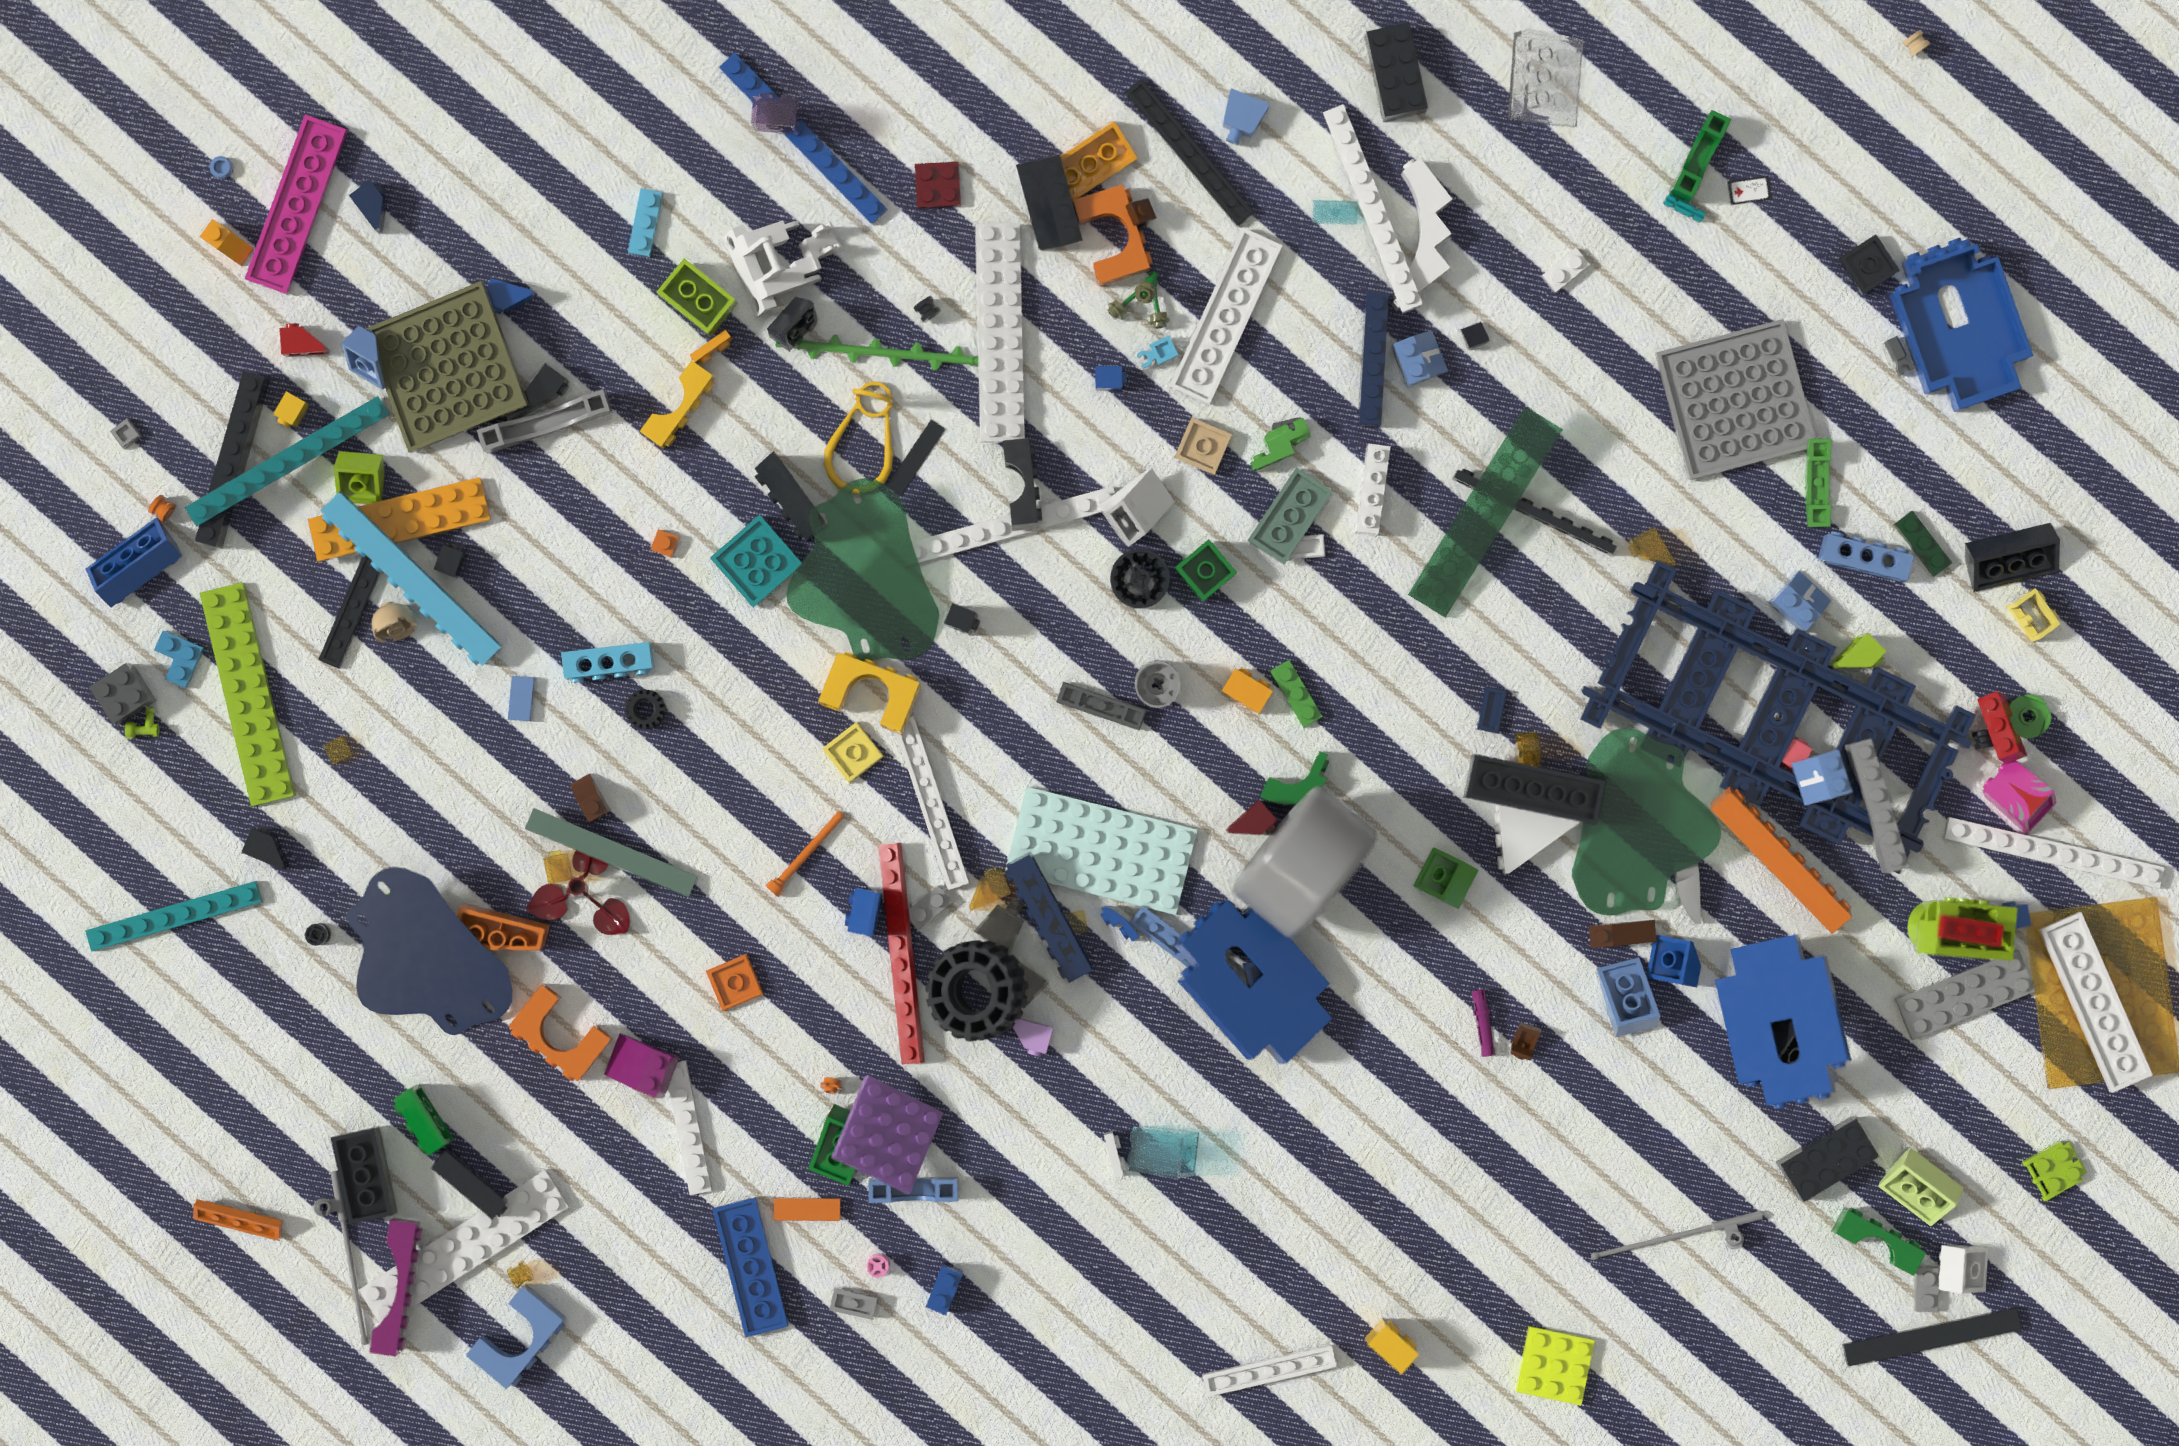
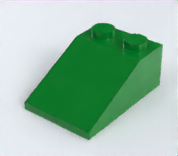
(822, 1158)

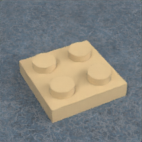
(1202, 446)

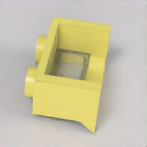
(2034, 614)

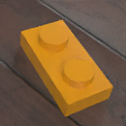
(705, 352)

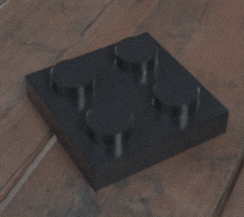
(1868, 264)

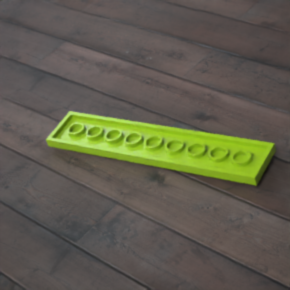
(247, 694)

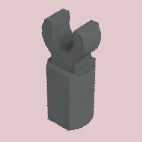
(1898, 354)

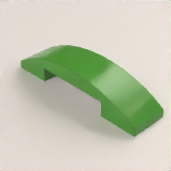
(1817, 482)

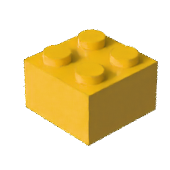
(1392, 1346)

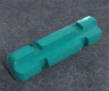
(1684, 208)

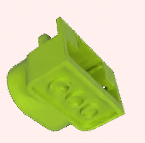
(1924, 926)

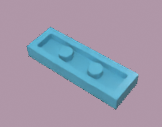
(645, 222)

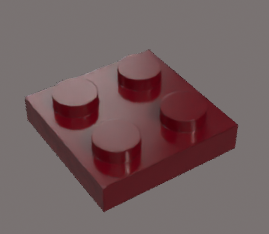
(937, 185)

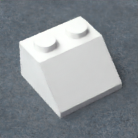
(1963, 1268)

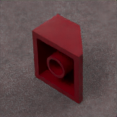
(1254, 821)

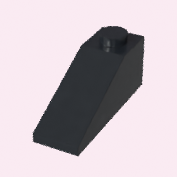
(542, 390)

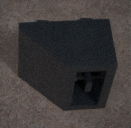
(793, 323)

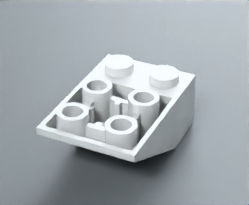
(1137, 507)

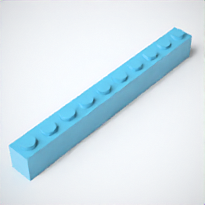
(411, 578)

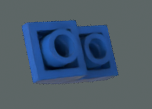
(1111, 916)

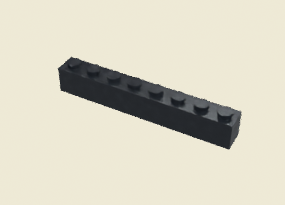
(235, 451)

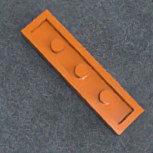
(237, 1219)

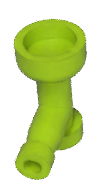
(150, 728)

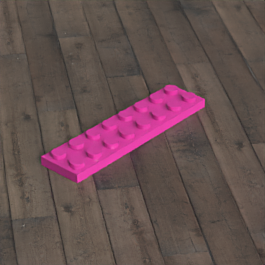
(296, 204)

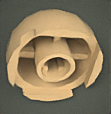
(393, 621)

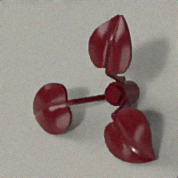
(550, 905)

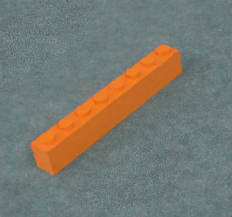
(1781, 860)

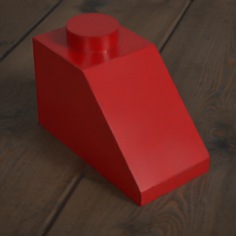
(300, 342)

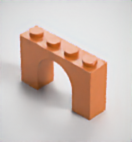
(1133, 258)
(530, 1024)

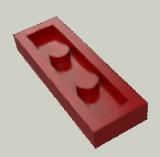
(1970, 931)

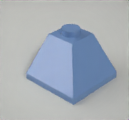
(364, 356)

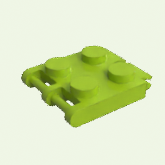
(2055, 1169)

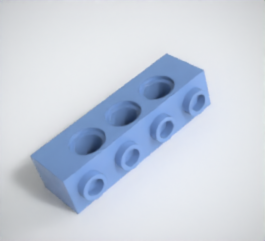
(1831, 554)

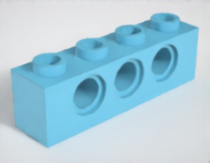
(573, 659)

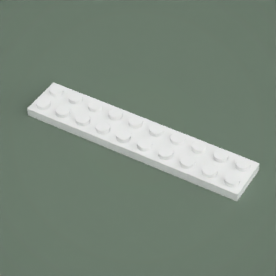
(999, 332)
(470, 1244)

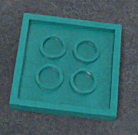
(756, 561)

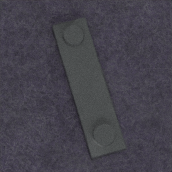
(1101, 706)

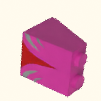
(2019, 795)

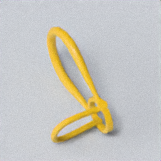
(888, 458)

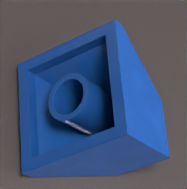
(1674, 961)

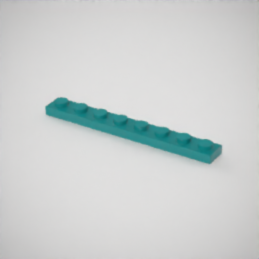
(174, 916)

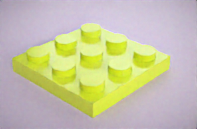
(1555, 1365)

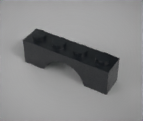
(1023, 510)

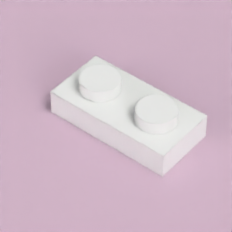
(1565, 270)
(1117, 1163)

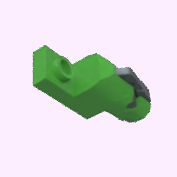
(1280, 442)

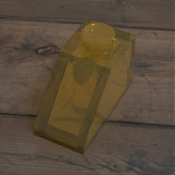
(1650, 547)
(1527, 749)
(990, 888)

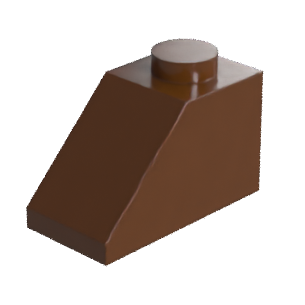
(590, 798)

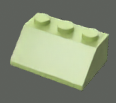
(1921, 1187)

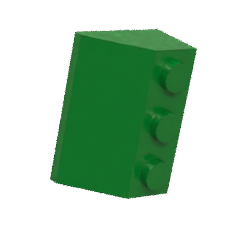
(422, 1120)

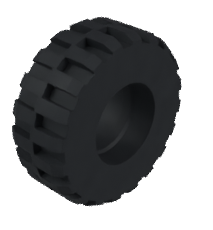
(947, 997)

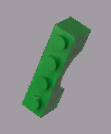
(1700, 156)
(1902, 1254)

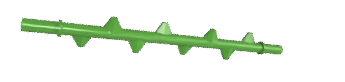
(894, 355)

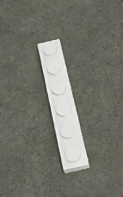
(689, 1130)
(1269, 1370)

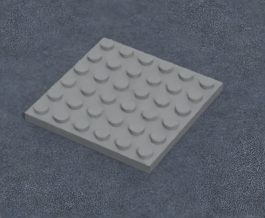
(1735, 399)

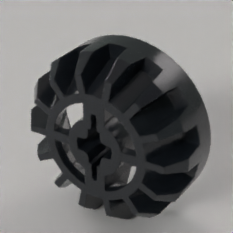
(1131, 560)

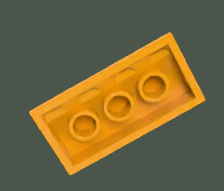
(1096, 159)

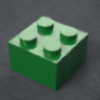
(1205, 570)

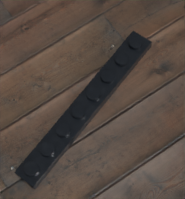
(1546, 517)

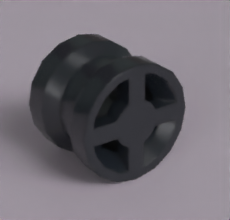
(927, 309)
(1982, 739)

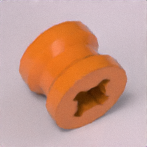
(162, 508)

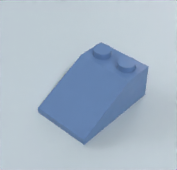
(1628, 997)

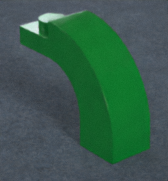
(1287, 794)

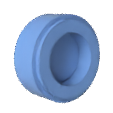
(221, 167)

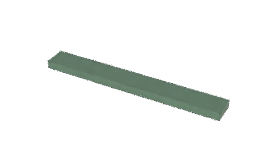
(610, 852)

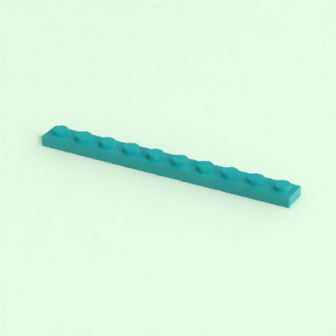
(286, 461)

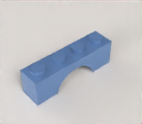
(924, 1189)

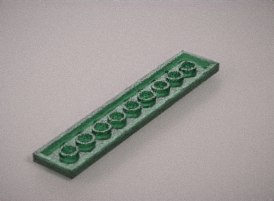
(1485, 511)

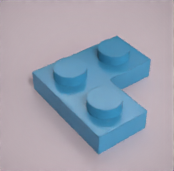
(185, 656)

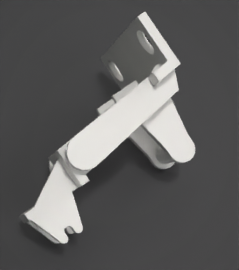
(778, 280)

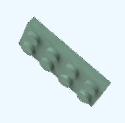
(1290, 516)

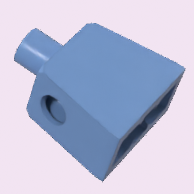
(1243, 115)

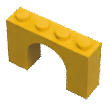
(848, 671)

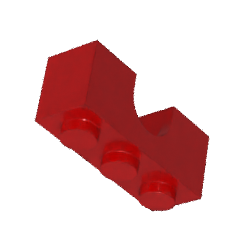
(2003, 736)

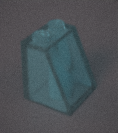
(1163, 1151)

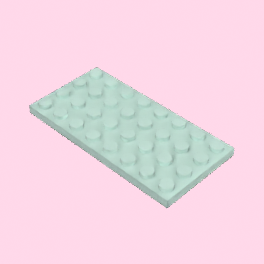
(1104, 850)

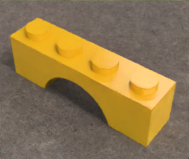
(663, 427)

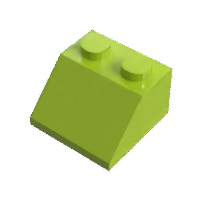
(360, 476)
(1860, 654)

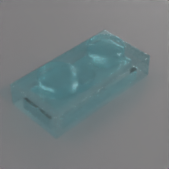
(1334, 212)

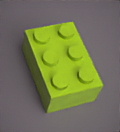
(697, 297)

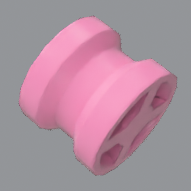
(875, 1268)

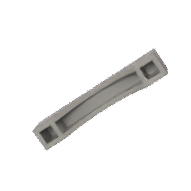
(530, 427)
(1884, 826)

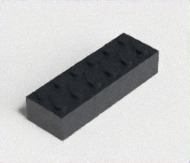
(1534, 789)

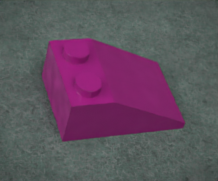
(641, 1066)

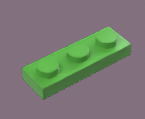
(1296, 693)

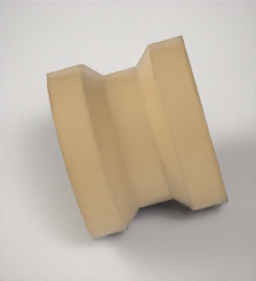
(1916, 43)

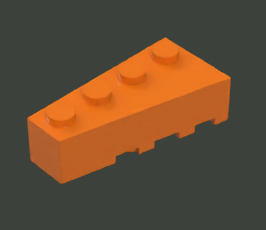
(502, 930)

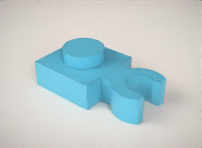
(1161, 351)

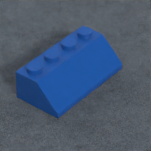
(133, 562)

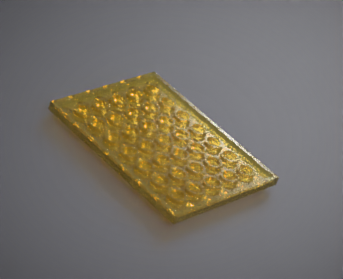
(2134, 956)

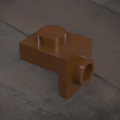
(1141, 212)
(1524, 1041)

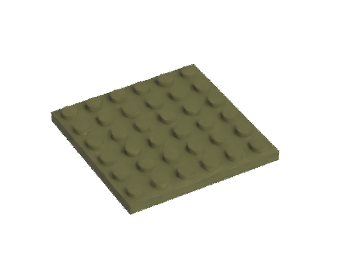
(447, 367)

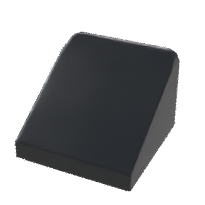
(1474, 335)

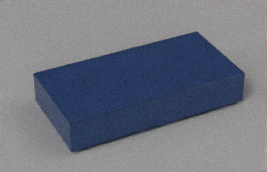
(1491, 710)

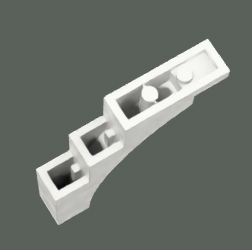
(1429, 199)

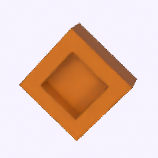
(664, 543)

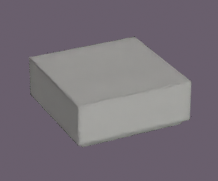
(126, 433)

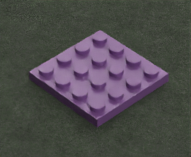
(887, 1134)

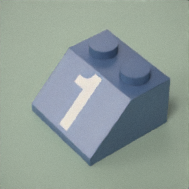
(1419, 358)
(1800, 602)
(1821, 777)

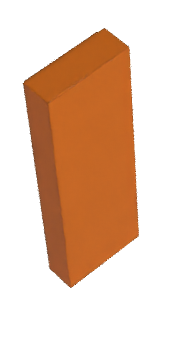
(807, 1209)

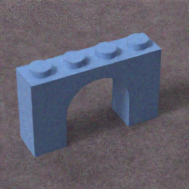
(507, 1367)

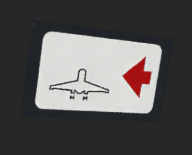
(1749, 190)

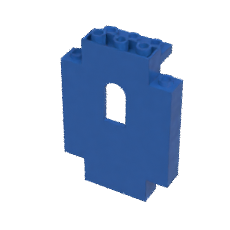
(1971, 359)
(1777, 985)
(1278, 1008)

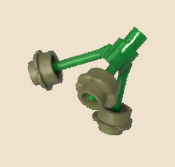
(1143, 292)

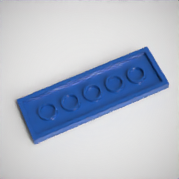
(750, 1267)

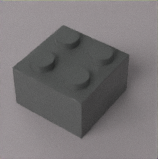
(122, 693)

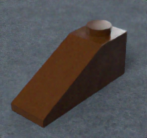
(1622, 933)

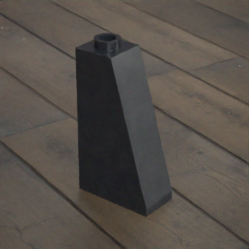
(470, 1183)

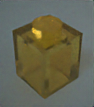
(557, 867)

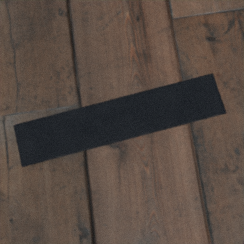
(915, 457)

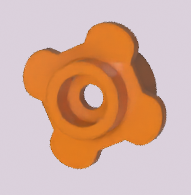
(831, 1085)

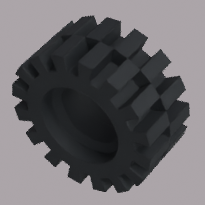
(645, 695)

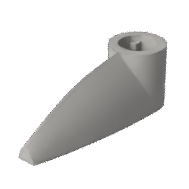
(1689, 891)

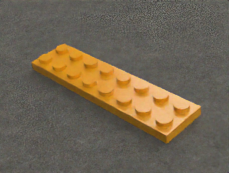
(409, 517)

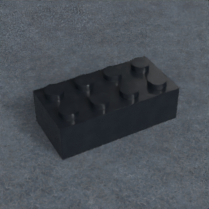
(1396, 72)
(1827, 1159)
(364, 1175)

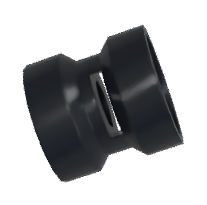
(322, 933)

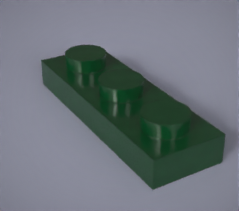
(1922, 543)

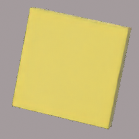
(853, 752)

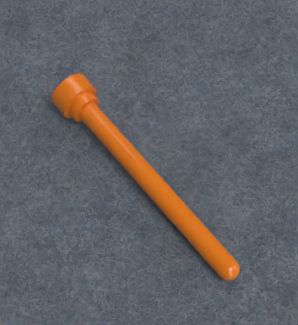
(777, 885)

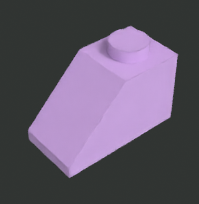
(1033, 1036)

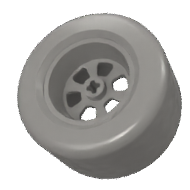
(1305, 862)

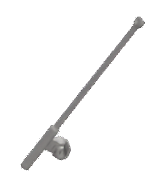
(337, 1204)
(1728, 1225)

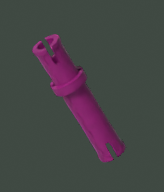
(1482, 1013)

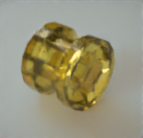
(520, 1274)

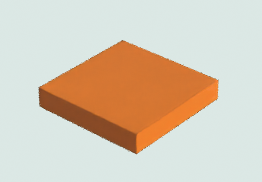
(734, 982)

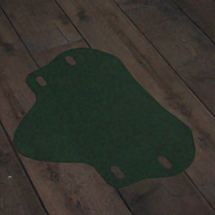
(865, 575)
(1643, 828)

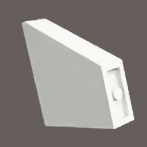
(1525, 834)

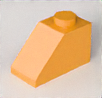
(226, 242)

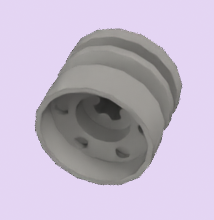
(1152, 695)

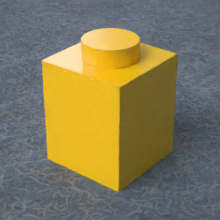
(290, 410)

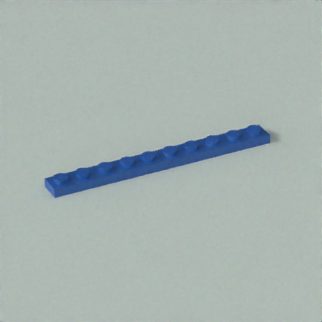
(810, 145)

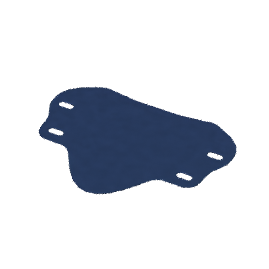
(424, 956)

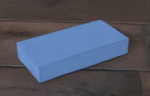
(521, 698)

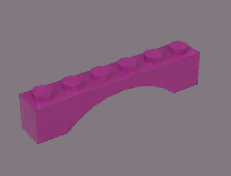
(402, 1241)

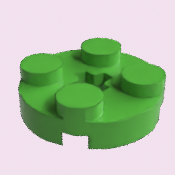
(2039, 711)

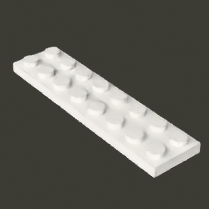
(1225, 316)
(2095, 1002)

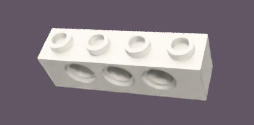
(1372, 489)

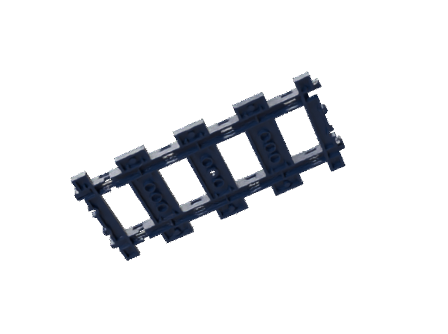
(1798, 673)

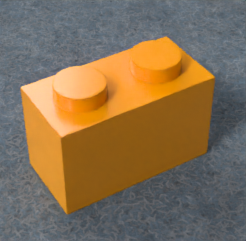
(1247, 690)

